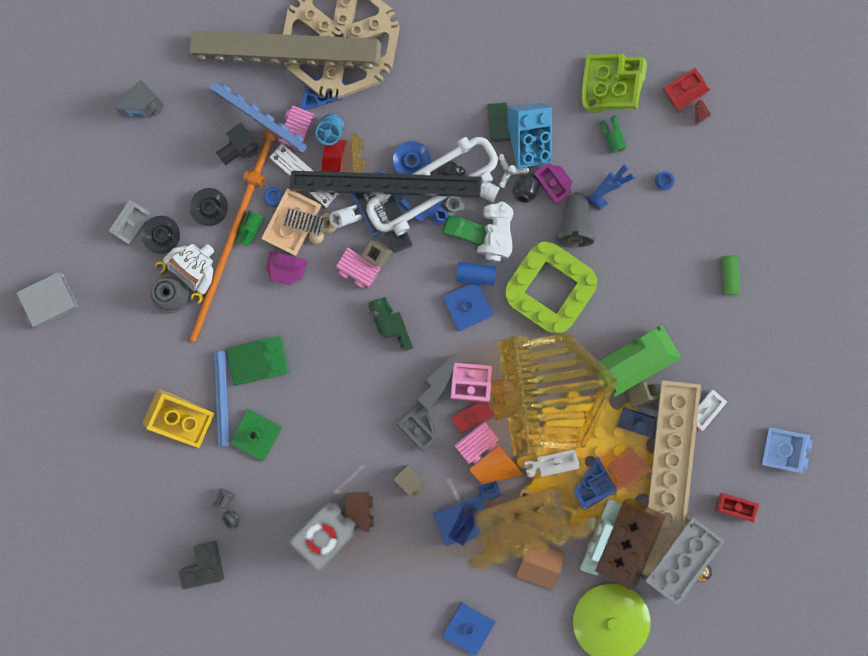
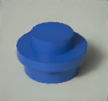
(664, 180)

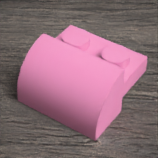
(471, 382)

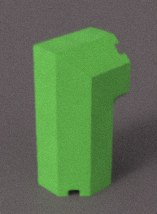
(640, 359)

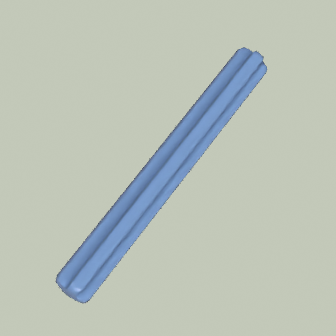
(221, 398)

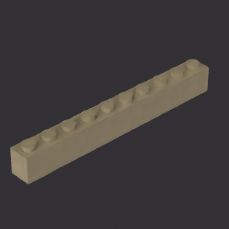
(286, 48)

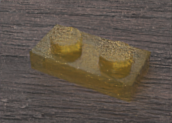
(357, 145)

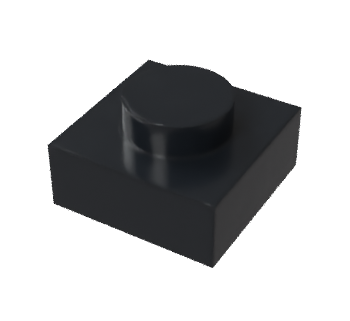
(399, 242)

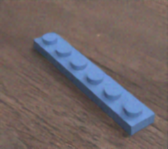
(253, 112)

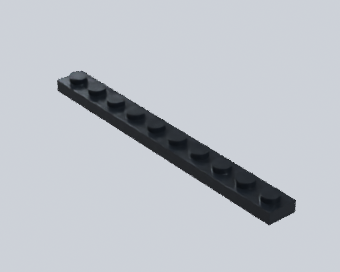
(386, 184)

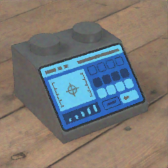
(139, 102)

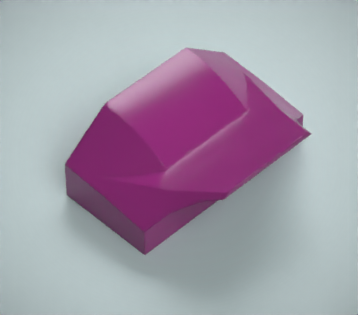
(554, 182)
(285, 268)

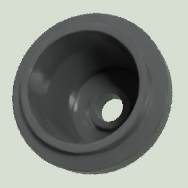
(178, 295)

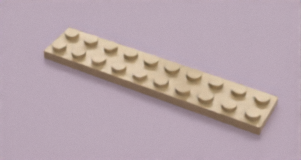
(672, 461)

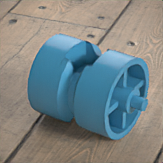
(329, 129)

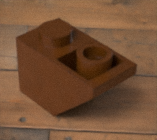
(358, 509)

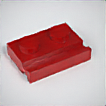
(686, 89)

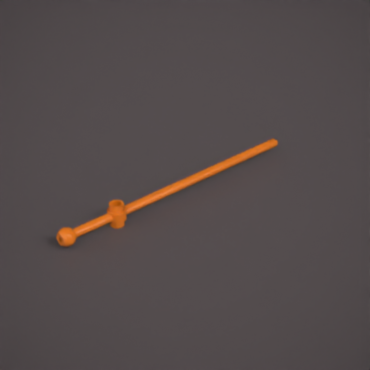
(253, 179)

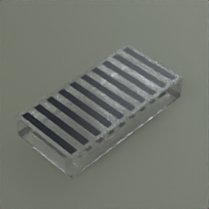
(304, 221)

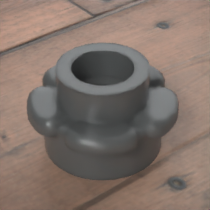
(230, 519)

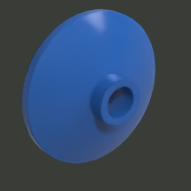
(407, 151)

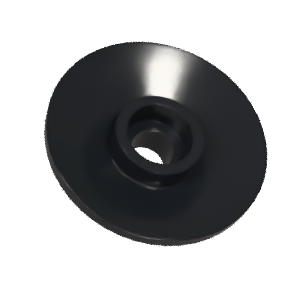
(202, 200)
(152, 230)

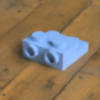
(787, 450)

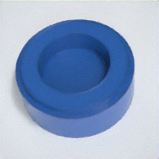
(273, 196)

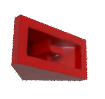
(333, 157)

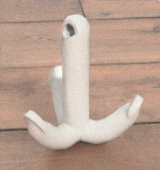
(509, 170)

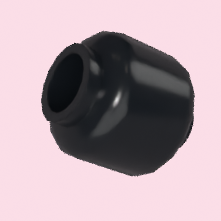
(525, 188)

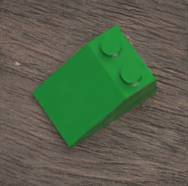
(258, 360)

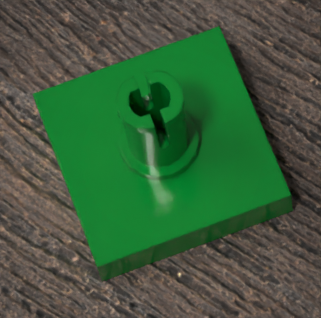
(256, 435)

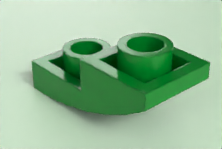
(464, 229)

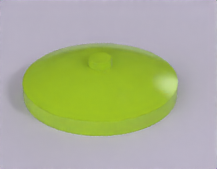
(611, 621)

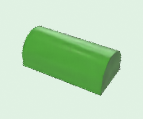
(731, 275)

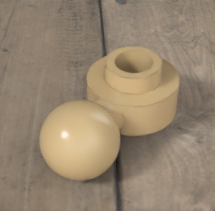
(326, 229)

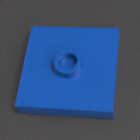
(468, 306)
(468, 629)

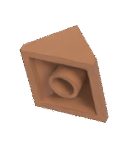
(541, 566)

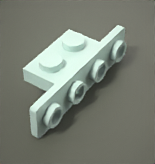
(600, 537)

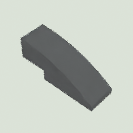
(436, 384)

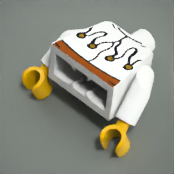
(190, 266)

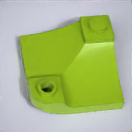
(612, 82)

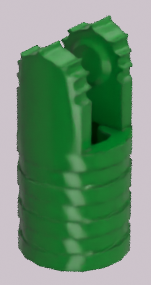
(615, 138)

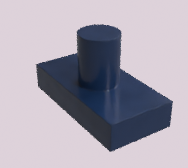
(637, 422)

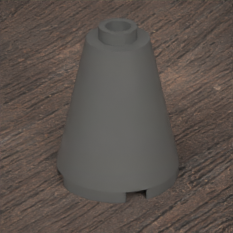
(576, 222)

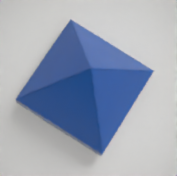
(489, 491)

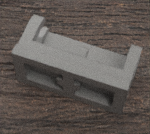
(129, 222)

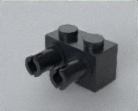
(240, 145)

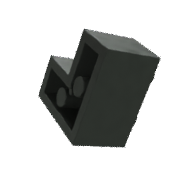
(208, 567)

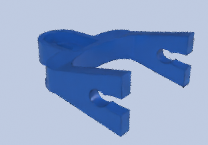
(609, 184)
(431, 212)

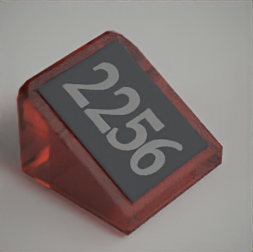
(701, 112)

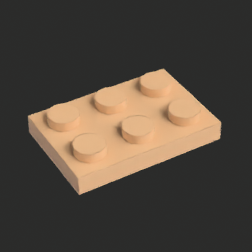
(287, 238)

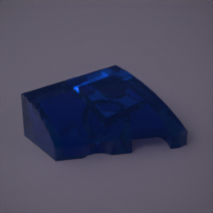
(464, 524)

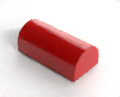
(737, 507)

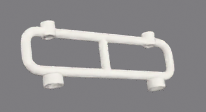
(399, 224)

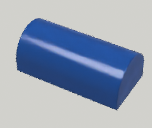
(476, 273)

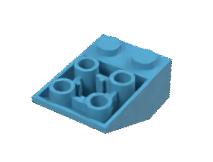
(530, 133)

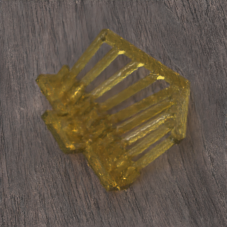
(516, 396)

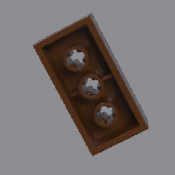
(641, 539)

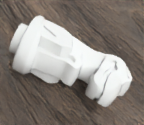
(498, 237)

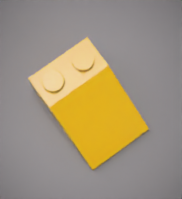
(177, 418)

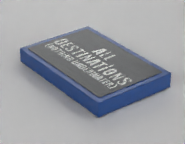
(385, 211)

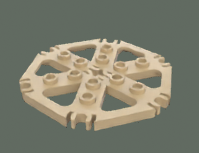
(343, 21)

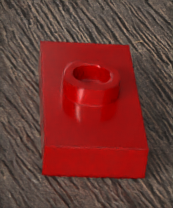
(472, 416)

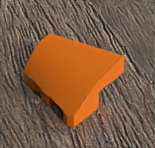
(495, 467)

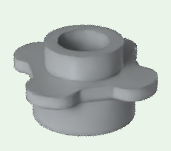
(453, 209)

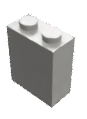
(47, 300)

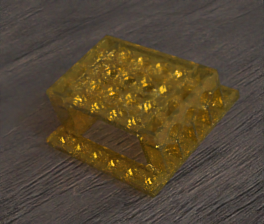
(552, 522)

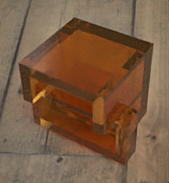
(628, 469)

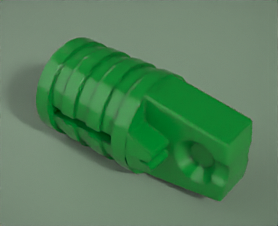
(249, 227)

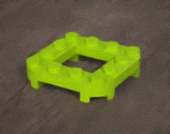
(565, 263)

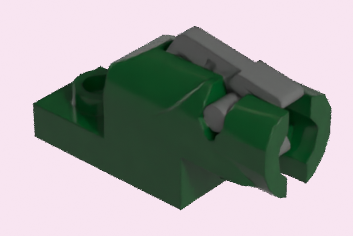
(388, 323)

